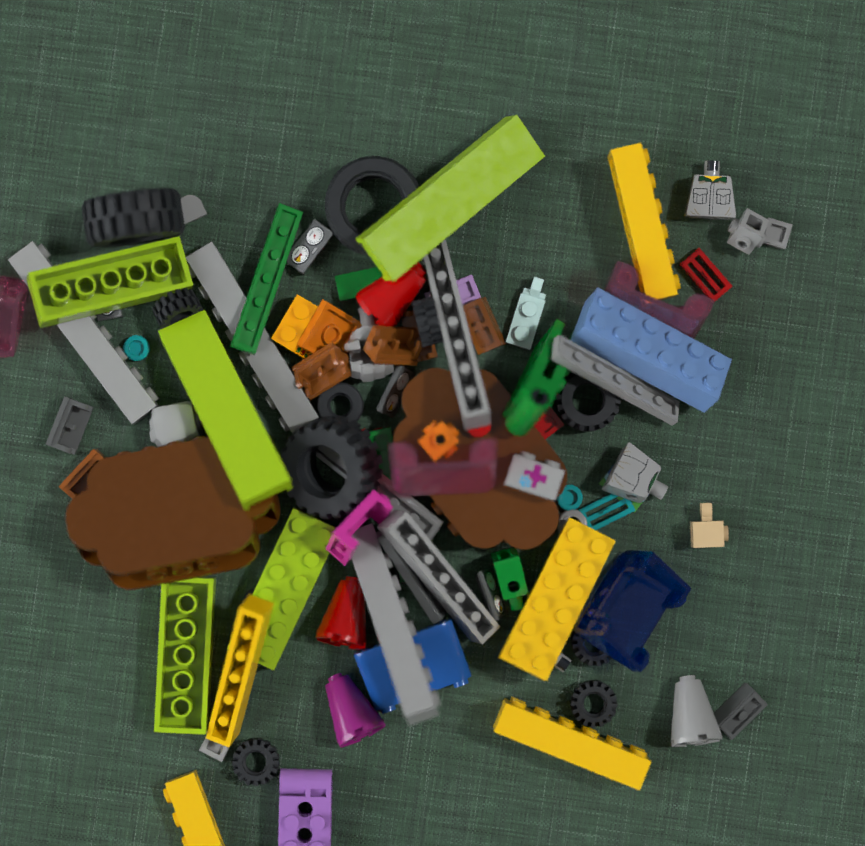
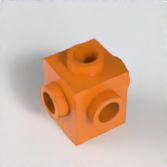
(429, 444)

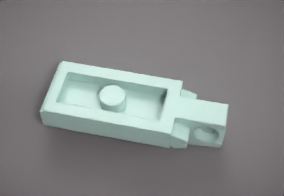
(527, 315)

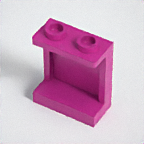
(342, 543)

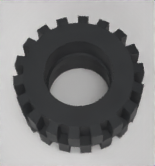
(581, 421)

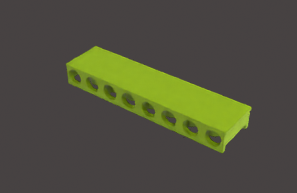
(450, 197)
(224, 409)

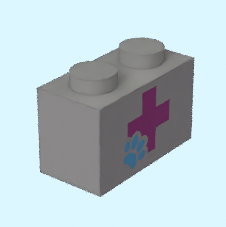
(534, 476)

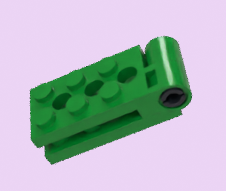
(533, 391)

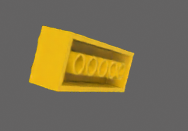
(642, 222)
(556, 599)
(571, 743)

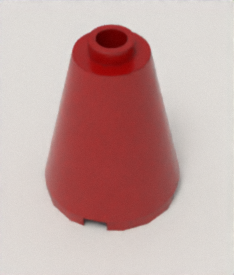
(391, 299)
(345, 617)

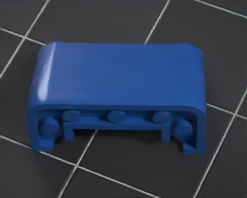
(442, 656)

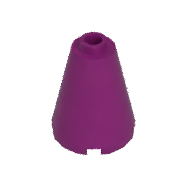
(351, 711)

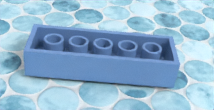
(651, 350)

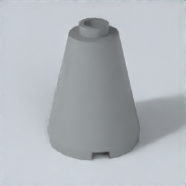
(692, 715)

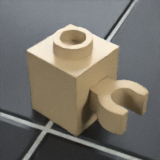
(708, 532)

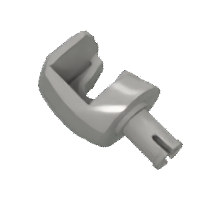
(360, 363)
(174, 423)

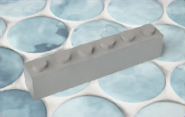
(438, 576)

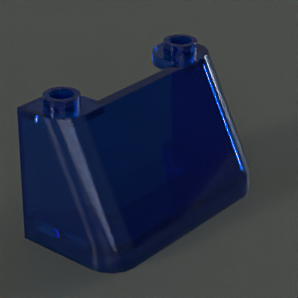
(630, 607)

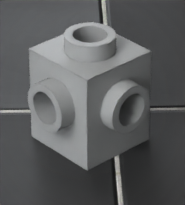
(747, 231)

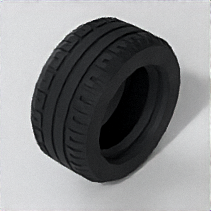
(347, 178)

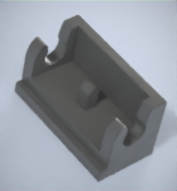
(69, 425)

